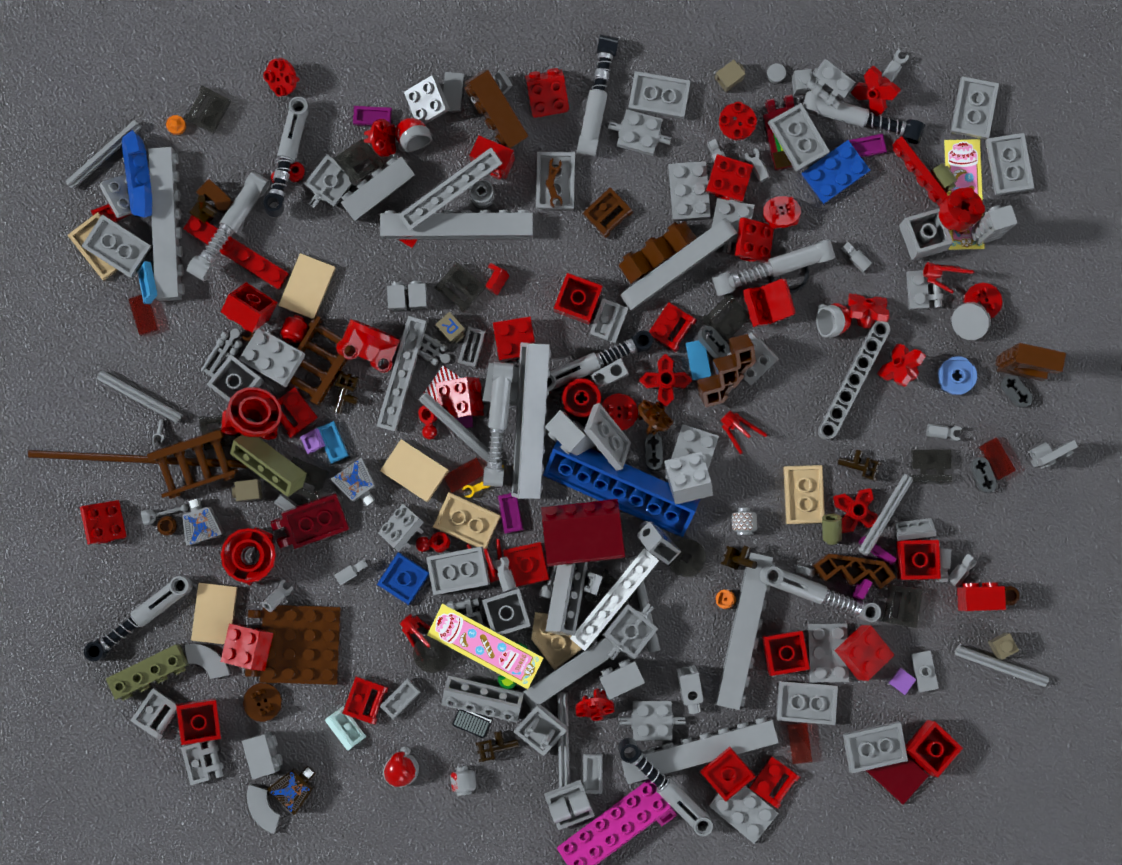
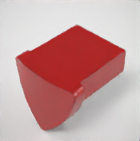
(497, 279)

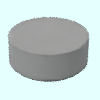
(776, 73)
(805, 571)

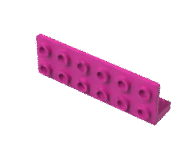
(617, 826)

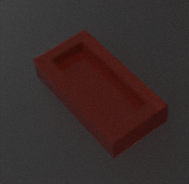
(143, 316)
(997, 458)
(464, 475)
(799, 743)

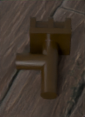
(203, 210)
(344, 396)
(855, 464)
(735, 557)
(491, 749)

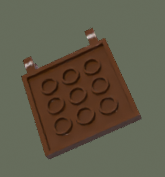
(302, 644)

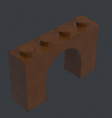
(1030, 361)

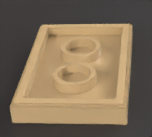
(78, 237)
(307, 286)
(414, 470)
(804, 494)
(466, 521)
(213, 612)

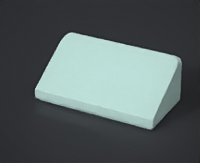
(345, 728)

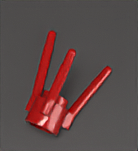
(934, 271)
(732, 421)
(492, 572)
(411, 625)

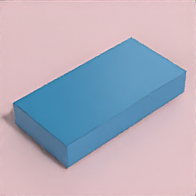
(147, 282)
(697, 360)
(334, 444)

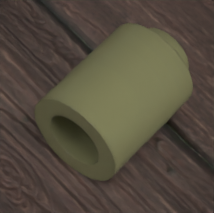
(832, 528)

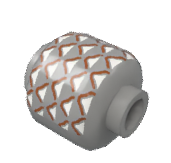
(744, 521)

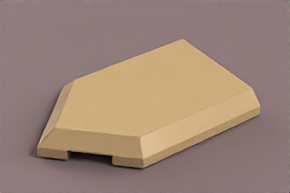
(554, 647)

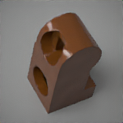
(220, 199)

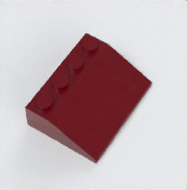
(582, 532)

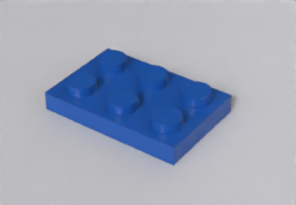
(835, 172)

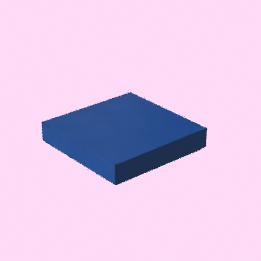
(403, 578)

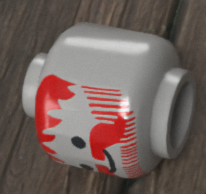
(463, 780)

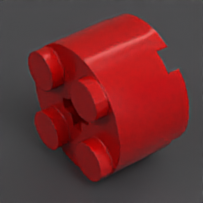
(961, 209)
(573, 391)

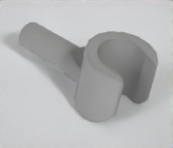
(158, 436)

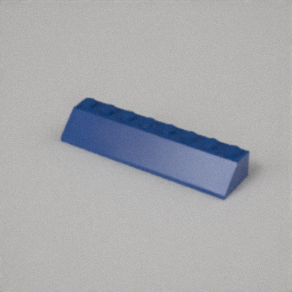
(635, 490)

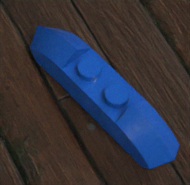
(137, 175)

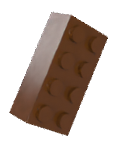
(496, 109)

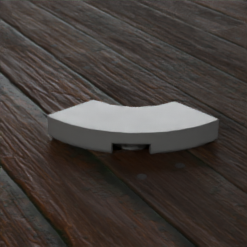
(206, 658)
(260, 808)

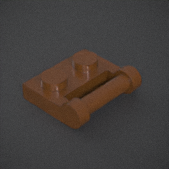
(603, 208)

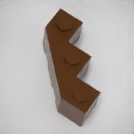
(656, 251)
(728, 371)
(854, 569)

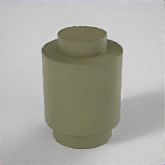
(944, 177)

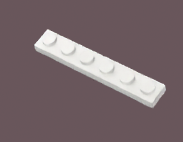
(614, 599)

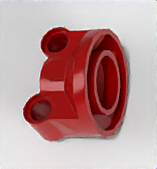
(368, 344)
(252, 404)
(234, 555)

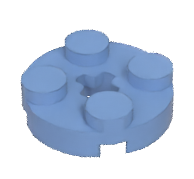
(964, 368)

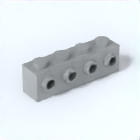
(377, 188)
(993, 224)
(566, 598)
(482, 699)

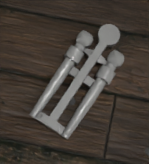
(234, 333)
(445, 358)

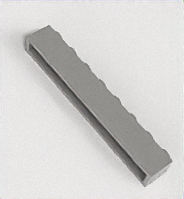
(166, 224)
(460, 226)
(530, 420)
(743, 635)
(705, 749)

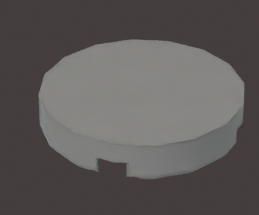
(971, 321)

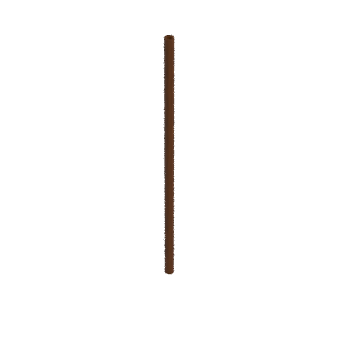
(124, 458)

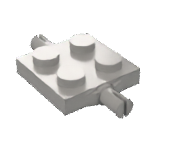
(639, 132)
(328, 183)
(733, 212)
(630, 631)
(652, 720)

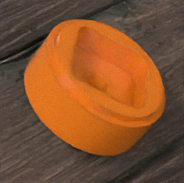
(176, 125)
(725, 599)

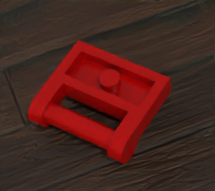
(666, 323)
(299, 410)
(358, 699)
(769, 777)

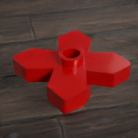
(876, 89)
(868, 310)
(903, 366)
(665, 370)
(861, 501)

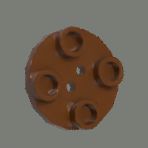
(654, 416)
(266, 710)

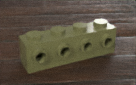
(268, 464)
(147, 671)

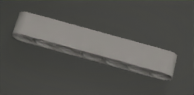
(678, 264)
(860, 373)
(568, 673)

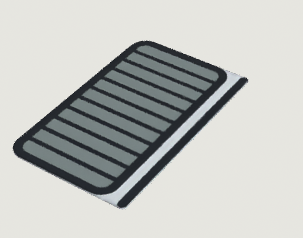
(472, 722)

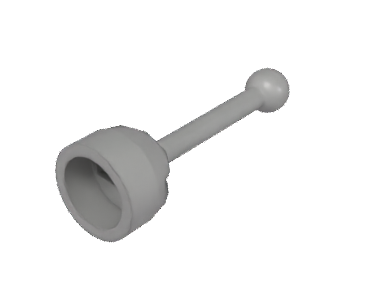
(149, 516)
(546, 590)

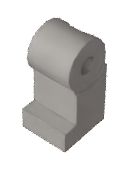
(610, 373)

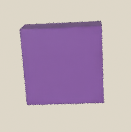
(312, 441)
(902, 681)

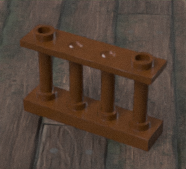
(327, 377)
(196, 444)

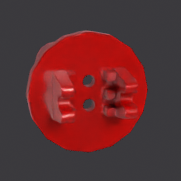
(283, 70)
(743, 115)
(382, 137)
(782, 212)
(983, 291)
(628, 410)
(595, 707)

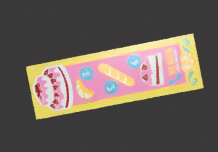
(964, 161)
(485, 646)

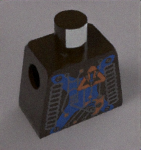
(293, 788)

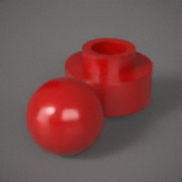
(294, 177)
(429, 430)
(423, 543)

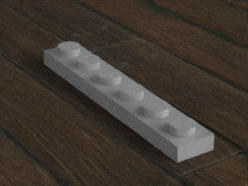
(450, 189)
(402, 373)

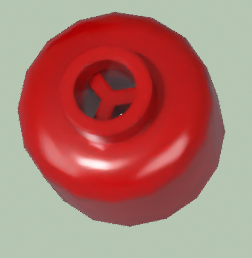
(294, 329)

